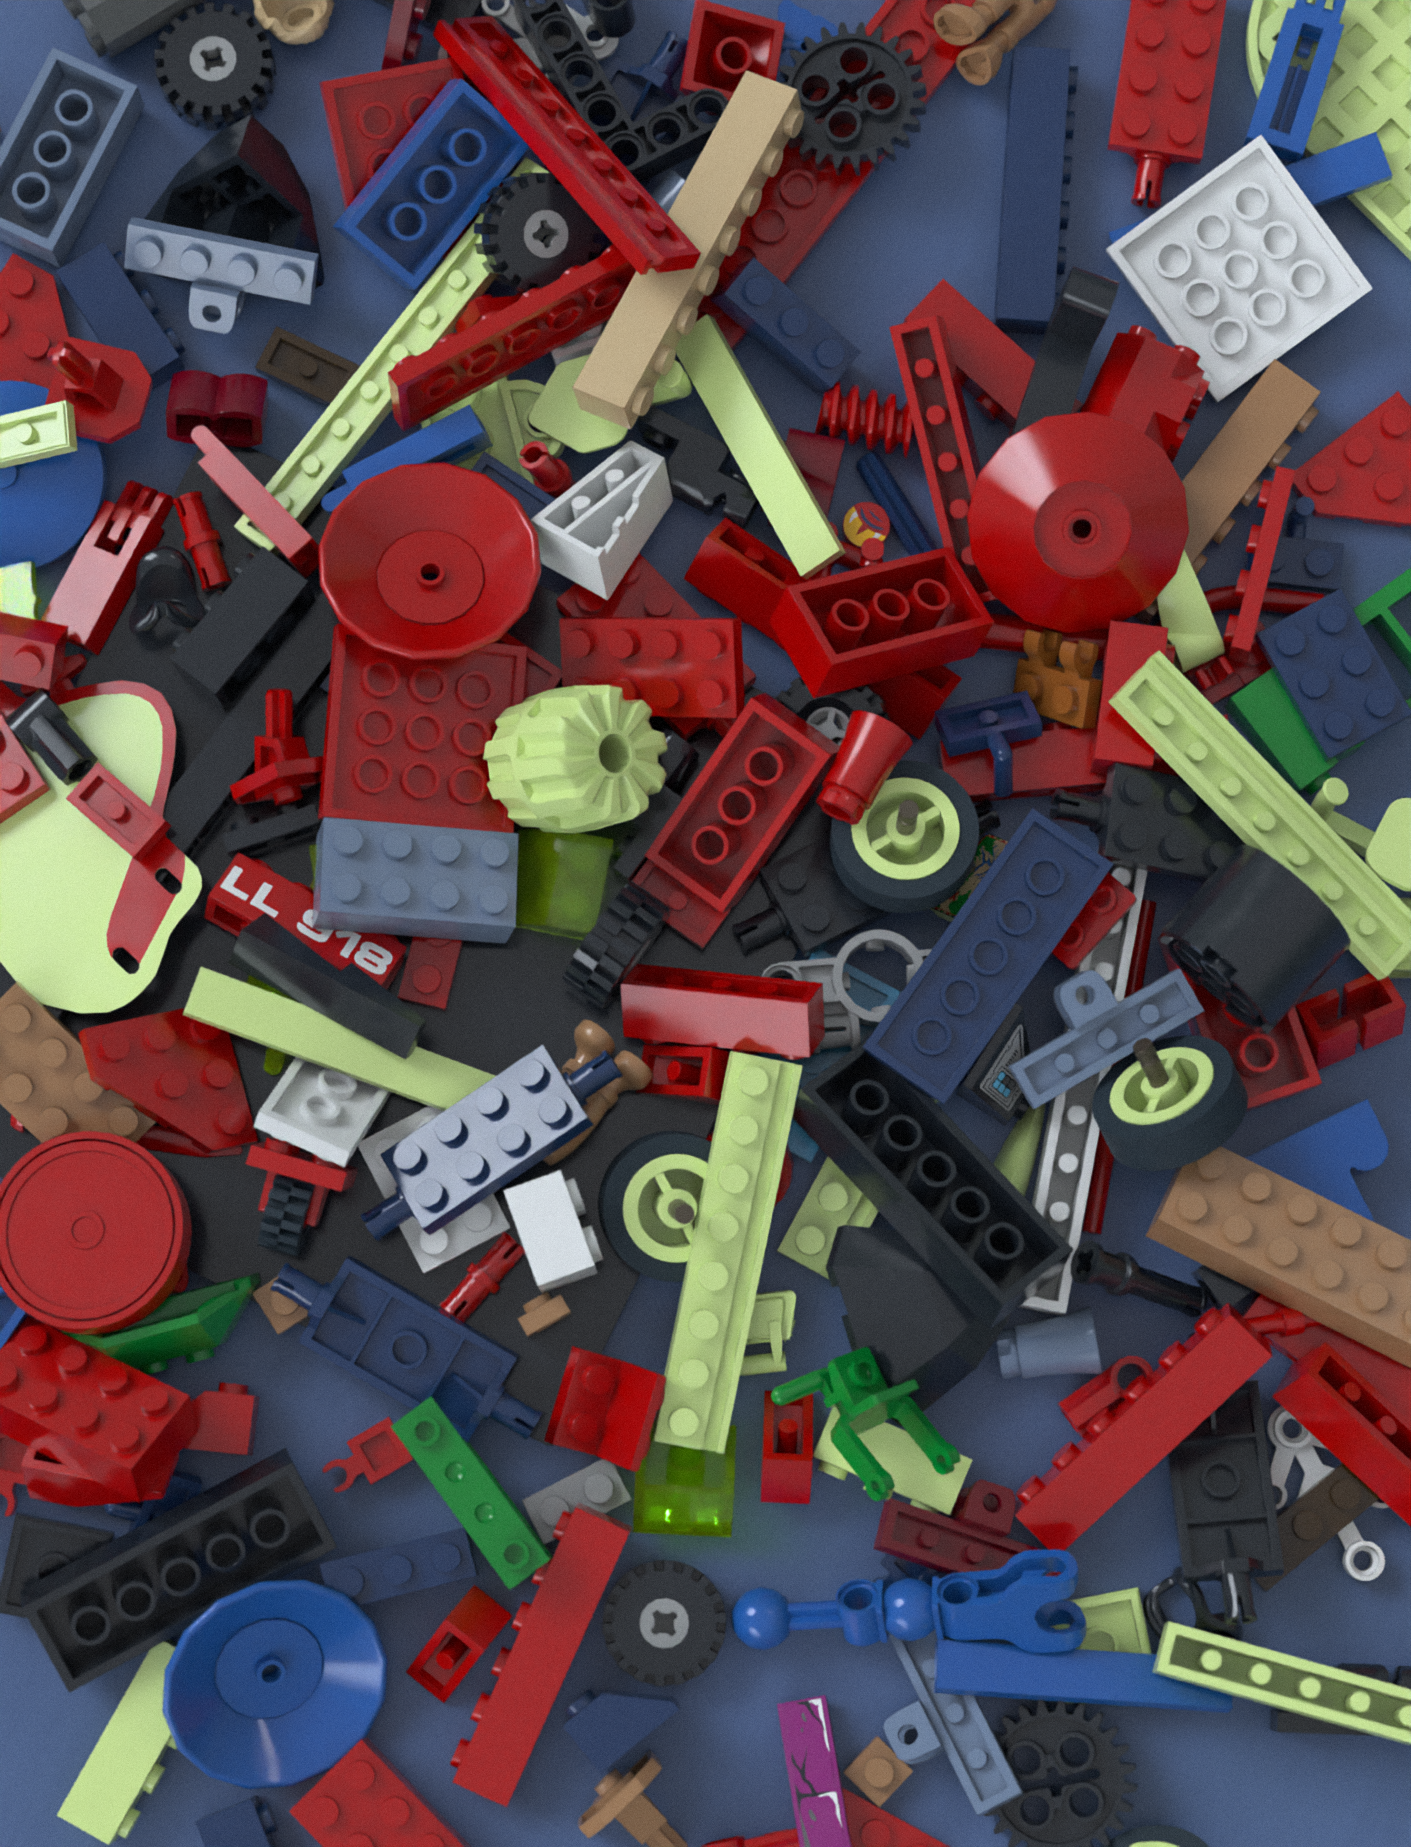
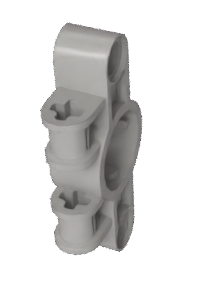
(839, 1009)

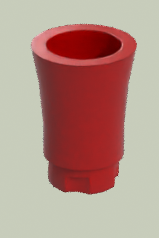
(862, 766)

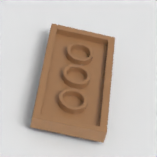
(48, 1078)

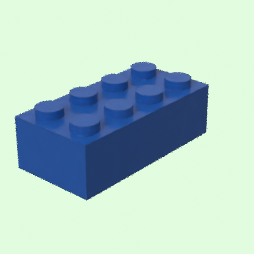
(432, 184)

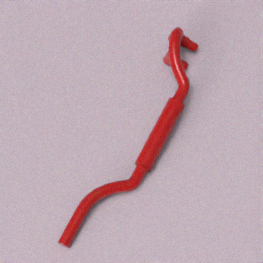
(1009, 630)

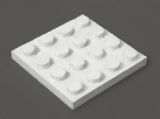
(1239, 267)

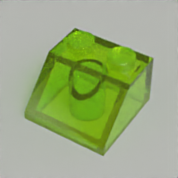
(561, 881)
(685, 1490)

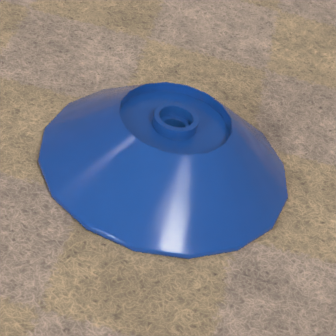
(281, 1723)

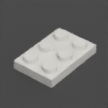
(321, 1110)
(456, 1238)

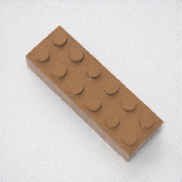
(1291, 1248)

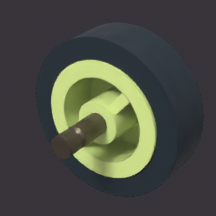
(911, 843)
(1169, 1102)
(653, 1201)

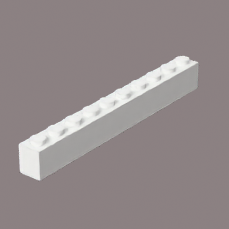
(1070, 1126)

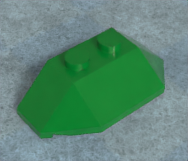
(182, 1325)

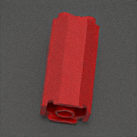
(1149, 388)

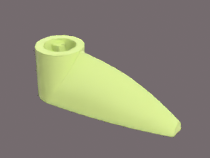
(1188, 619)
(1020, 1149)

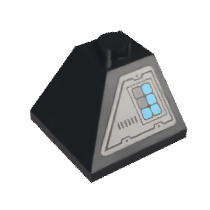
(990, 1082)

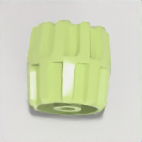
(575, 759)

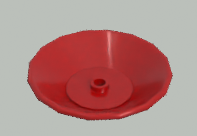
(1070, 472)
(420, 524)

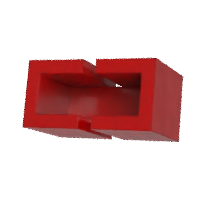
(1370, 1016)

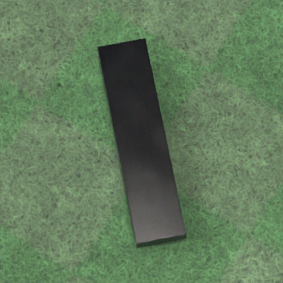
(344, 996)

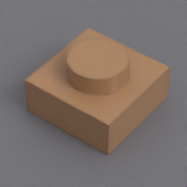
(279, 1310)
(543, 1313)
(877, 1771)

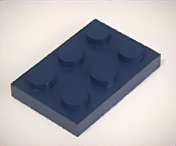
(1333, 675)

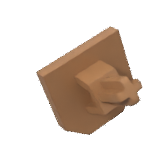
(623, 1798)

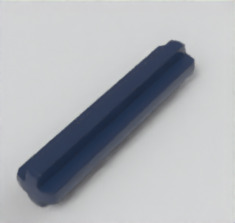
(893, 501)

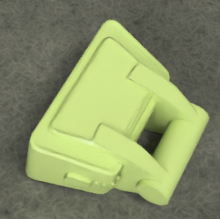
(772, 1323)

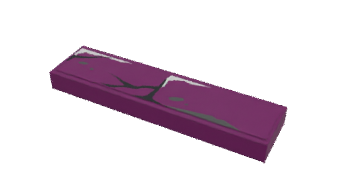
(814, 1773)

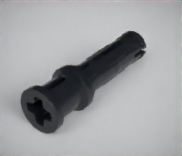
(1123, 1276)

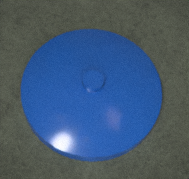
(49, 500)

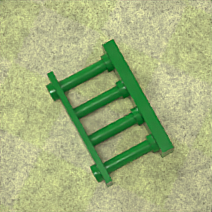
(472, 1493)

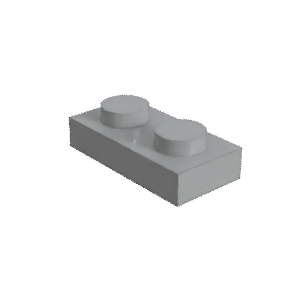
(594, 1486)

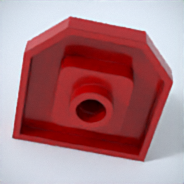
(103, 385)
(280, 758)

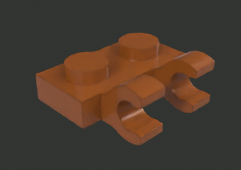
(1059, 692)

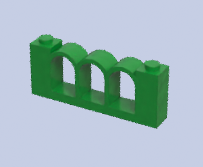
(1273, 723)

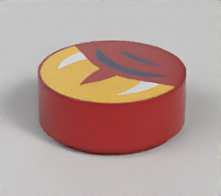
(864, 522)

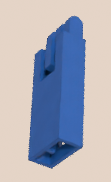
(1292, 94)
(447, 441)

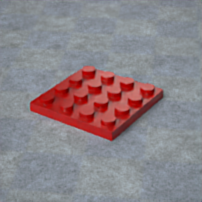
(414, 734)

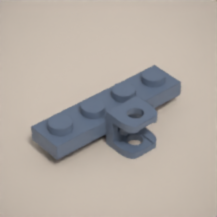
(220, 269)
(1101, 1030)
(950, 1725)

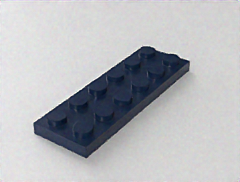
(987, 956)

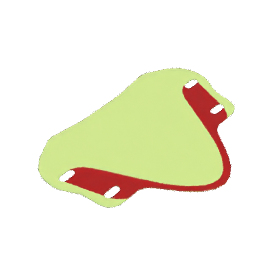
(71, 887)

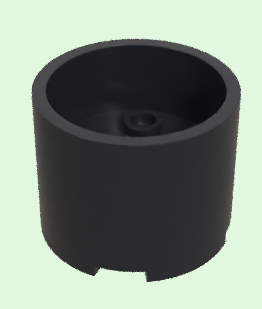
(1255, 938)

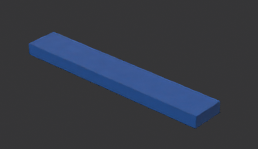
(1328, 174)
(1066, 1677)

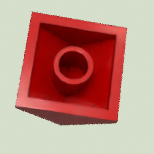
(725, 45)

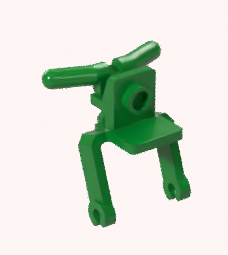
(863, 1403)

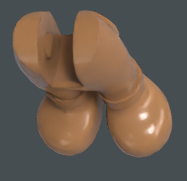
(965, 24)
(590, 1043)

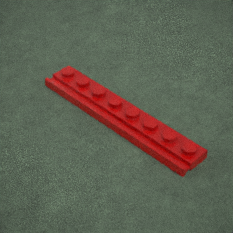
(567, 145)

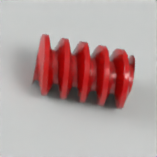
(866, 418)

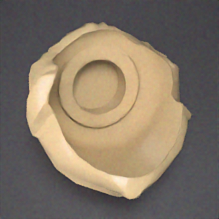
(294, 20)

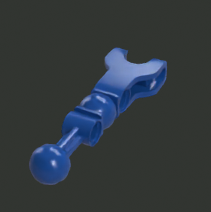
(976, 1605)

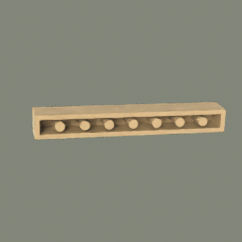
(710, 211)

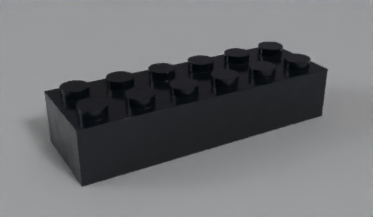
(931, 1184)
(175, 1569)

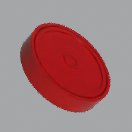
(91, 1232)

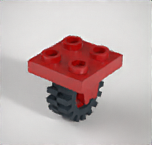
(293, 1192)

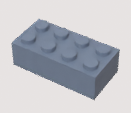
(62, 154)
(415, 880)

